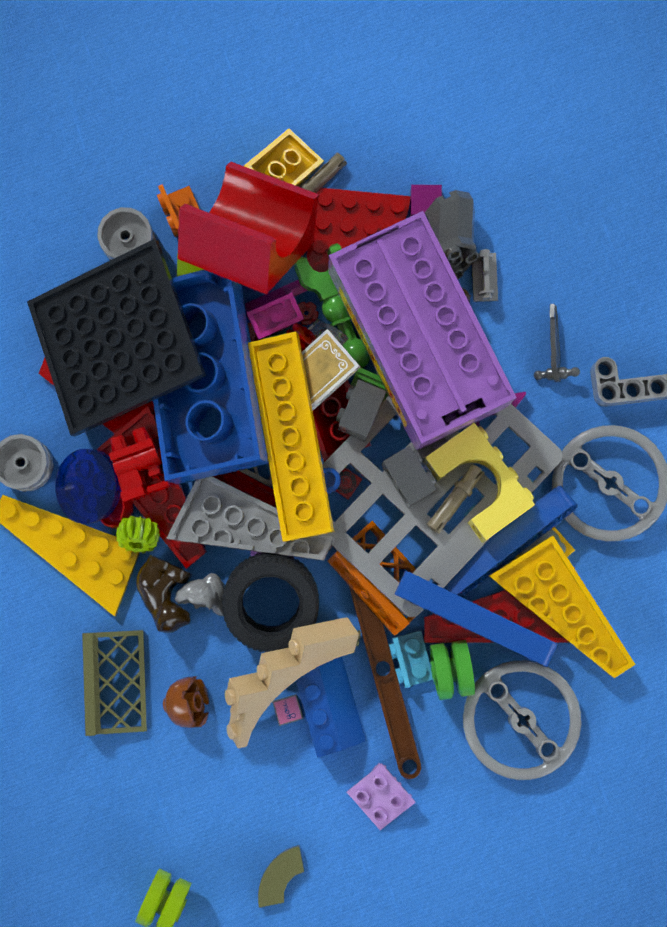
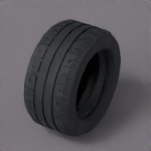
(257, 567)

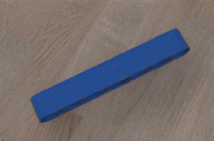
(513, 540)
(476, 619)

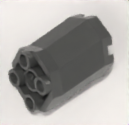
(453, 226)

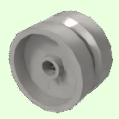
(122, 224)
(37, 465)

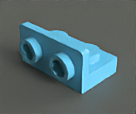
(412, 659)

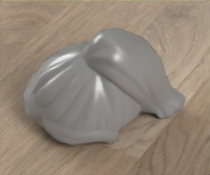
(203, 593)

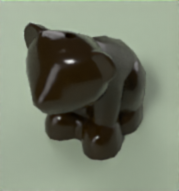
(155, 586)

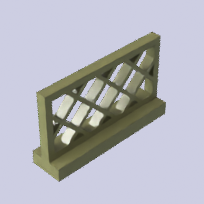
(91, 683)

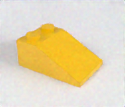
(287, 159)

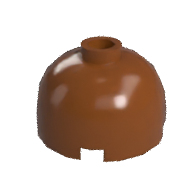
(186, 702)

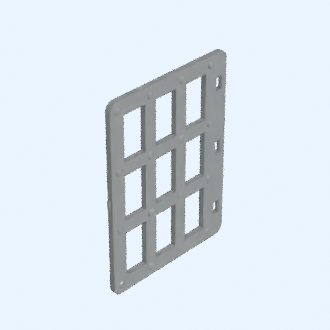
(452, 549)

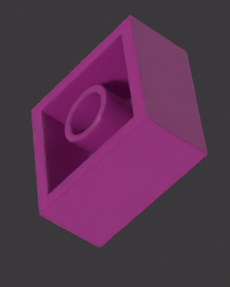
(422, 197)

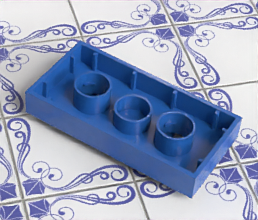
(226, 387)

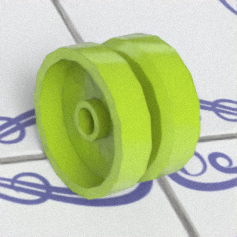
(163, 902)

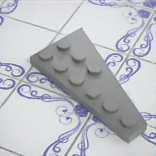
(232, 519)

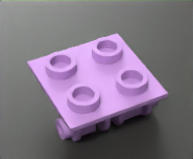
(381, 796)

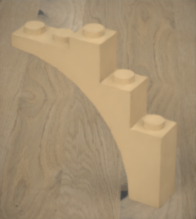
(278, 669)

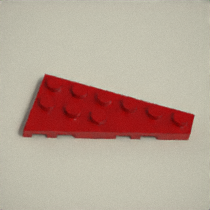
(162, 505)

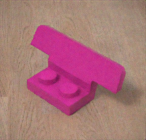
(275, 310)

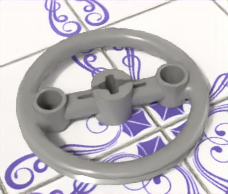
(654, 508)
(559, 754)

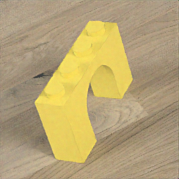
(473, 447)

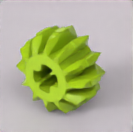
(137, 534)

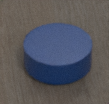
(332, 479)

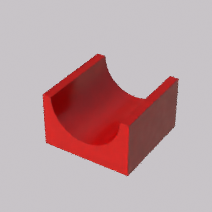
(252, 229)

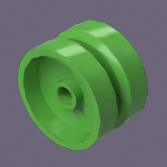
(453, 669)

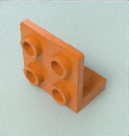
(172, 202)

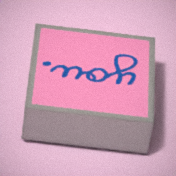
(287, 709)

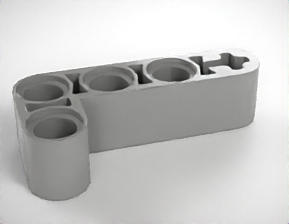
(618, 387)

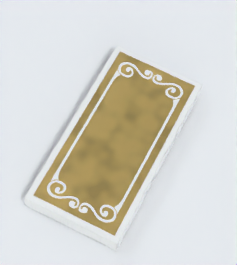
(326, 367)

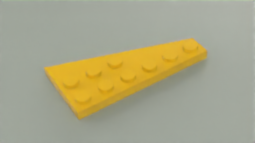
(76, 550)
(556, 594)

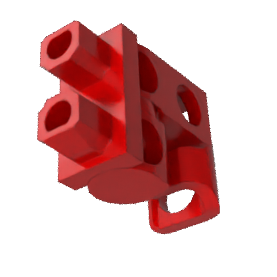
(132, 460)

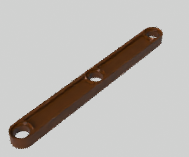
(387, 687)

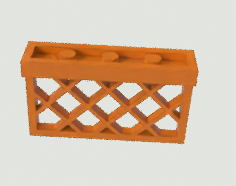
(371, 596)

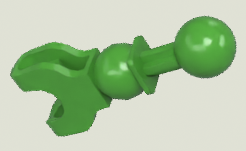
(332, 305)

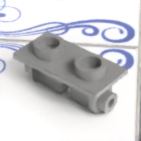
(485, 277)

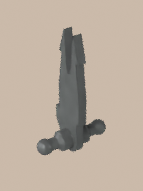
(555, 372)

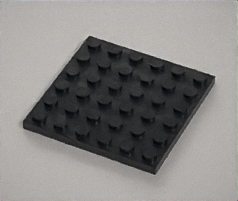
(115, 338)

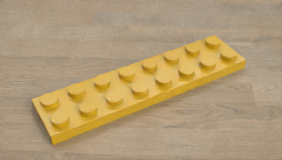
(290, 437)

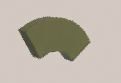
(278, 875)

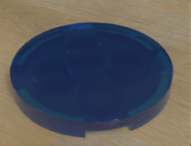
(87, 486)

